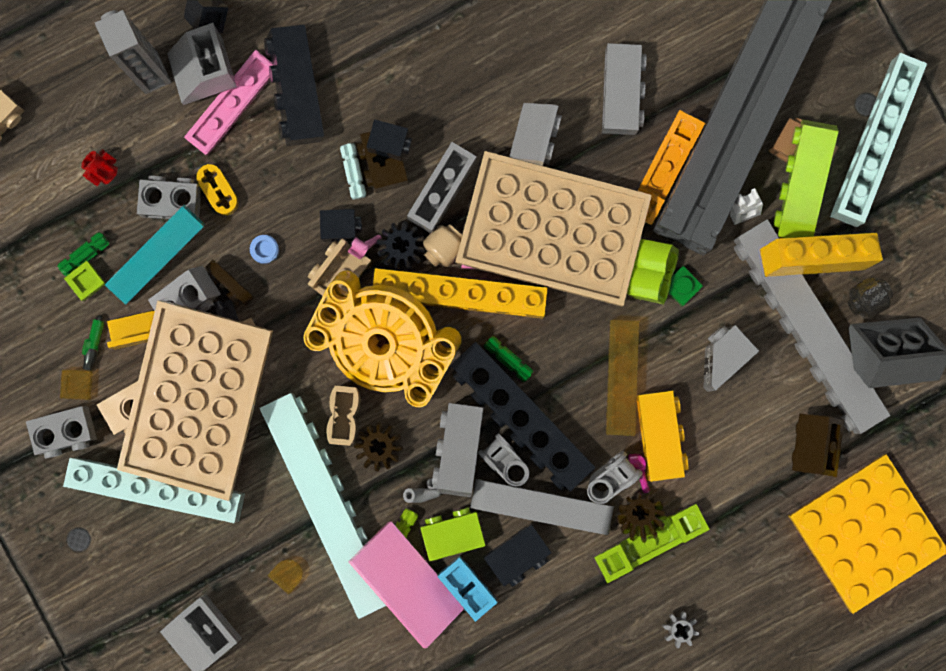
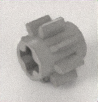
(671, 627)

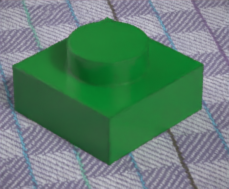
(683, 286)

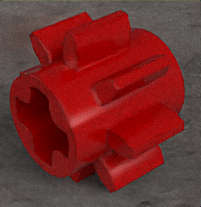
(99, 167)

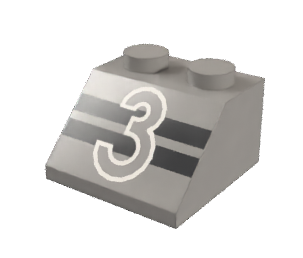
(725, 356)

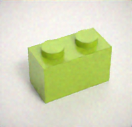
(452, 535)

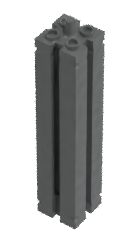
(739, 122)

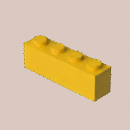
(820, 254)

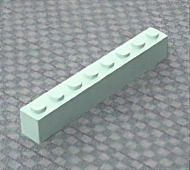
(321, 495)

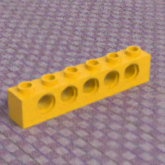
(467, 293)

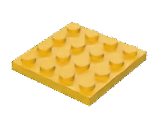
(868, 533)

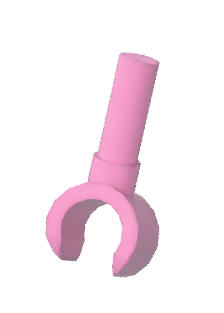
(360, 248)

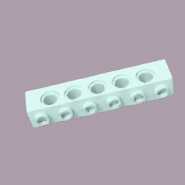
(878, 140)
(108, 481)

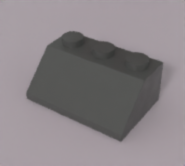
(896, 352)

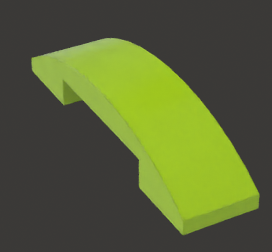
(629, 554)

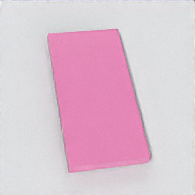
(406, 584)

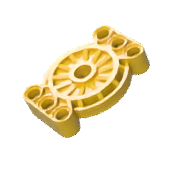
(397, 317)

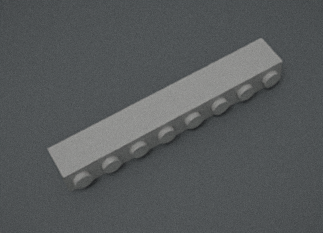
(814, 335)

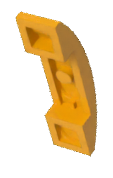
(669, 161)

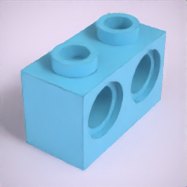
(467, 588)

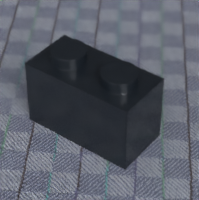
(518, 555)

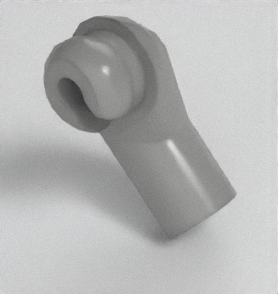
(420, 495)

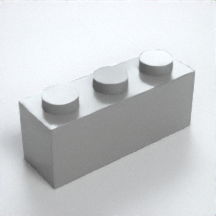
(623, 89)
(442, 187)
(458, 450)

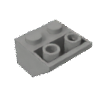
(201, 64)
(533, 133)
(200, 634)

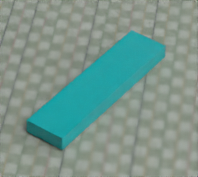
(155, 254)

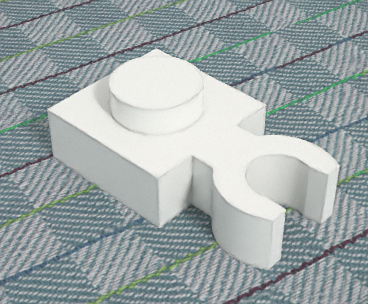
(746, 207)

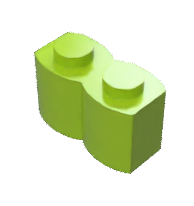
(652, 271)

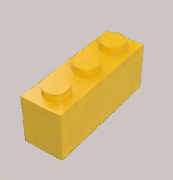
(661, 436)

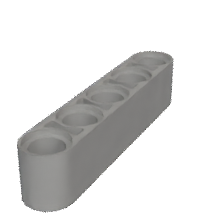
(541, 507)

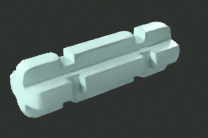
(353, 171)

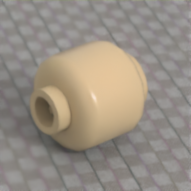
(442, 245)

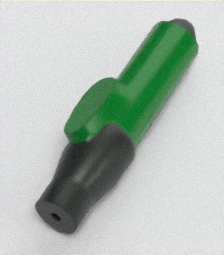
(91, 345)

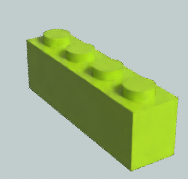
(806, 180)

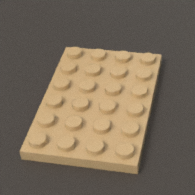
(553, 229)
(194, 399)

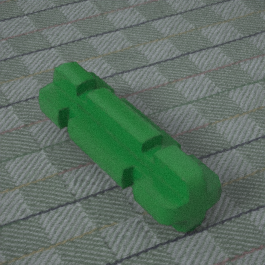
(83, 253)
(508, 359)

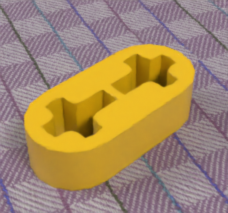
(211, 193)

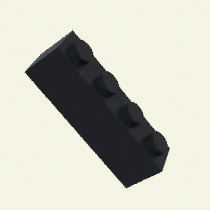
(295, 85)

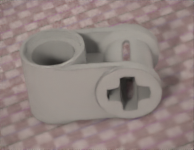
(503, 459)
(616, 474)

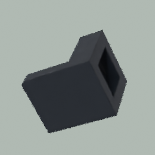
(204, 12)

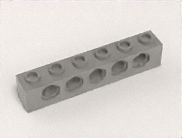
(132, 51)

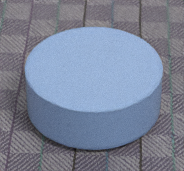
(264, 249)

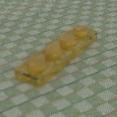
(622, 377)

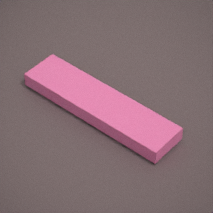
(230, 104)

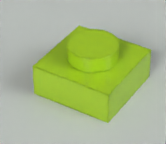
(85, 281)

